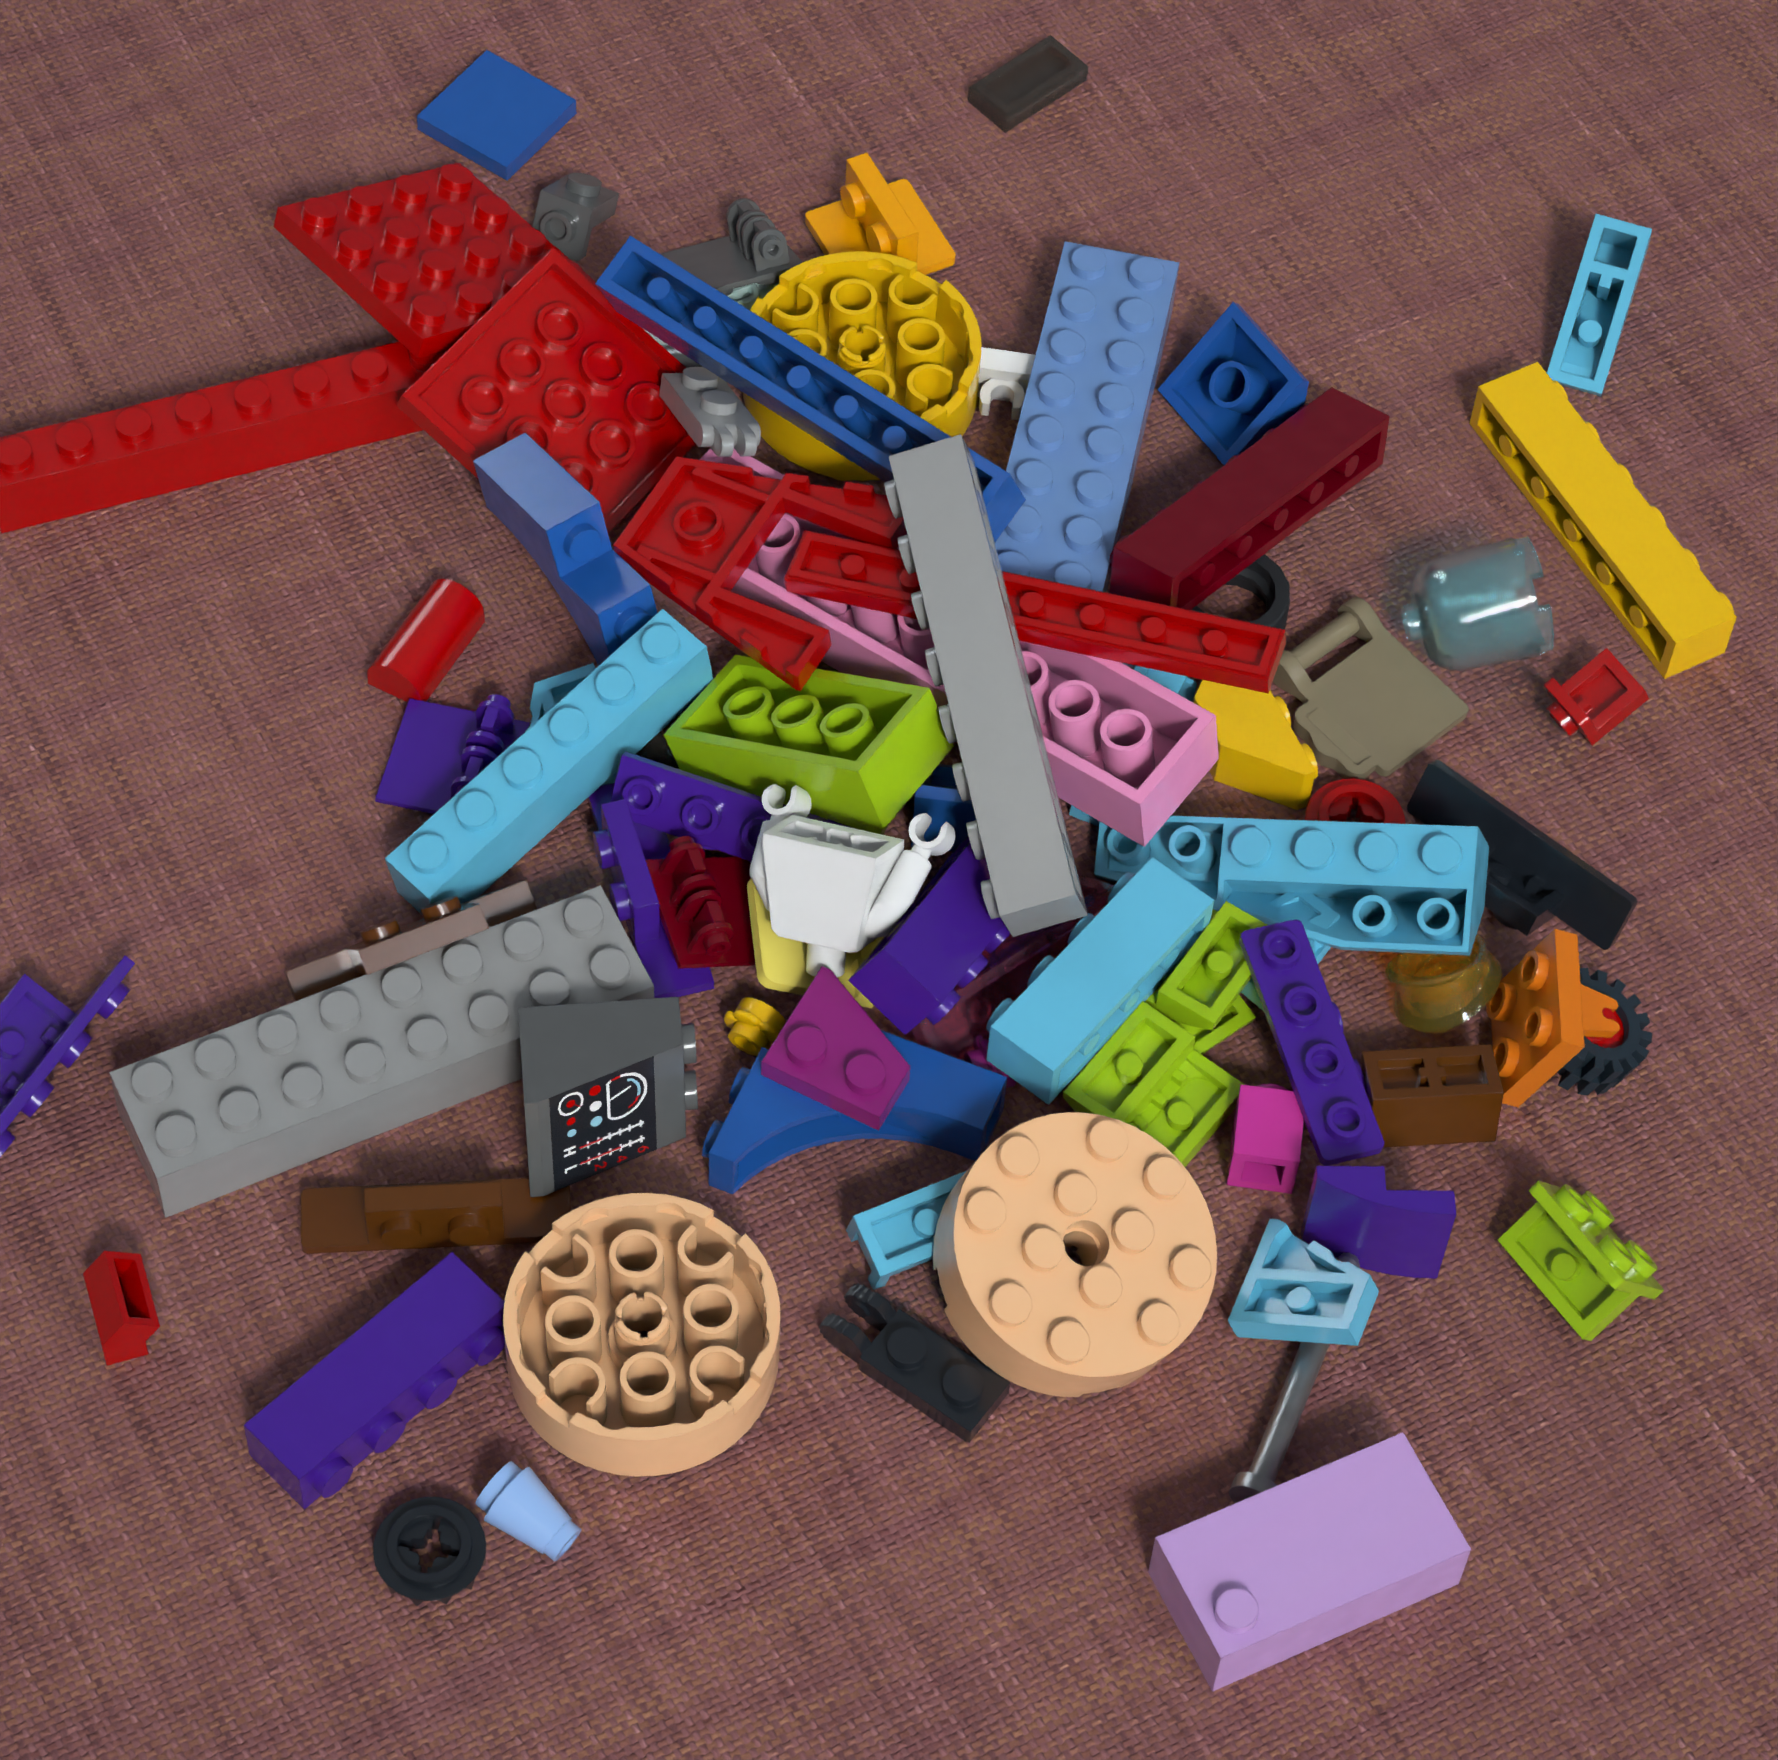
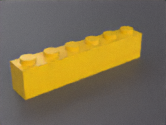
(1603, 520)

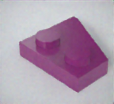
(837, 1054)

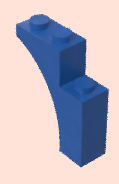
(568, 541)
(942, 1106)

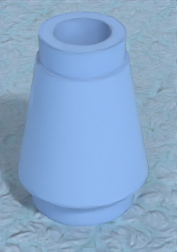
(527, 1511)

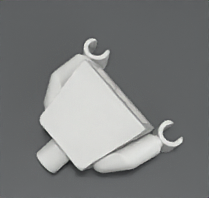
(836, 881)

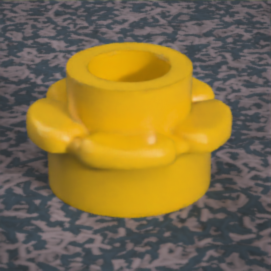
(753, 1025)

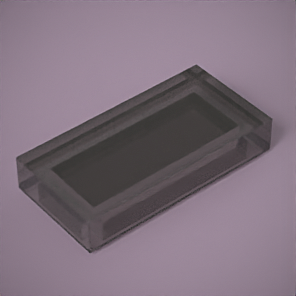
(1027, 83)

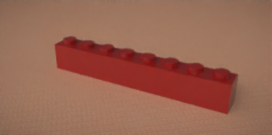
(206, 435)

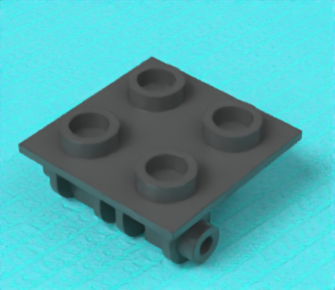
(747, 256)

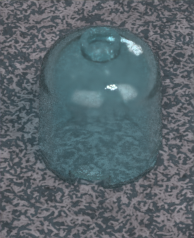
(1479, 607)

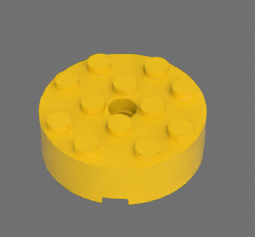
(884, 328)

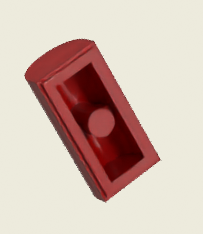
(428, 642)

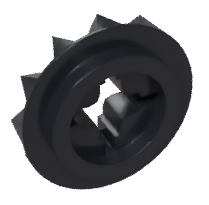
(412, 1527)

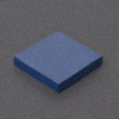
(496, 115)

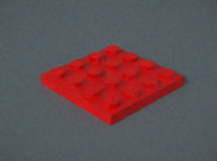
(418, 251)
(568, 376)

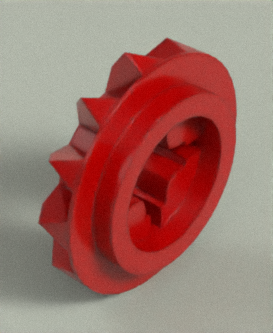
(1370, 800)

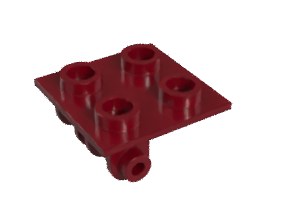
(704, 906)

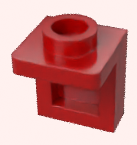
(1595, 698)

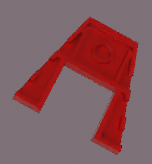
(708, 526)

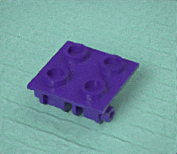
(444, 750)

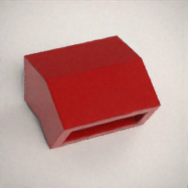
(105, 1280)

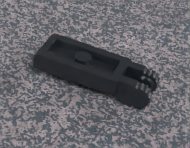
(917, 1364)

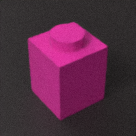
(1265, 1139)

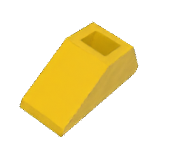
(1258, 745)

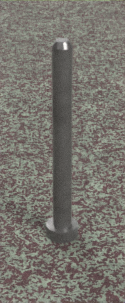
(1284, 1417)

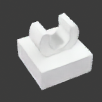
(1004, 377)

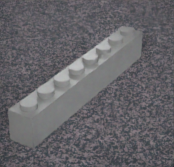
(986, 688)

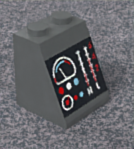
(602, 1085)

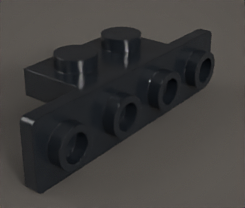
(1527, 870)

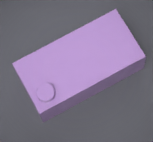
(1308, 1561)

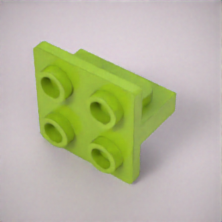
(1579, 1259)

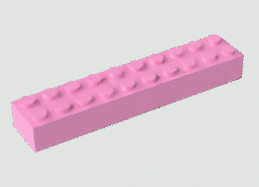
(1110, 733)

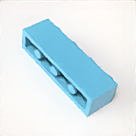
(1097, 979)

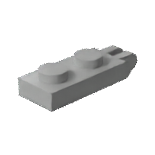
(710, 412)

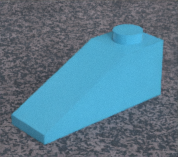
(1599, 304)

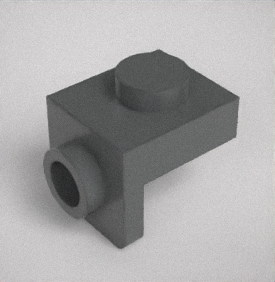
(570, 211)

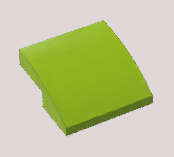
(1209, 973)
(1156, 1084)

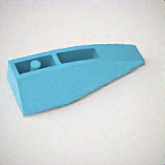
(1388, 881)

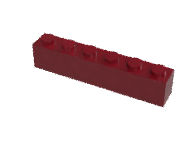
(1250, 503)

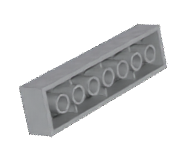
(365, 1052)

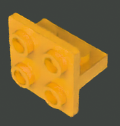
(880, 220)

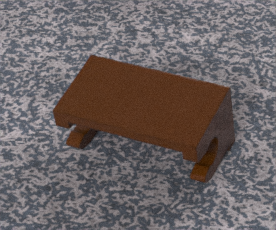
(1434, 1094)

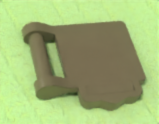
(1372, 705)

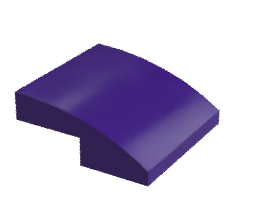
(1384, 1228)

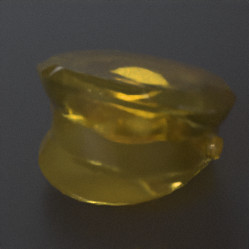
(1441, 989)

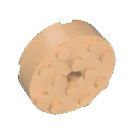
(1135, 1227)
(628, 1398)

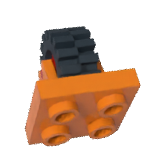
(1563, 1022)

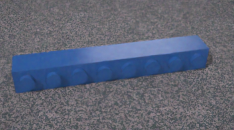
(781, 371)

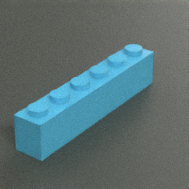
(553, 766)

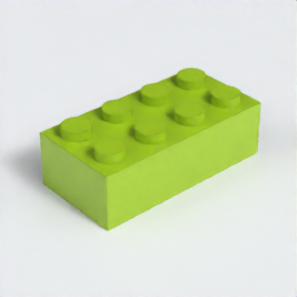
(843, 739)

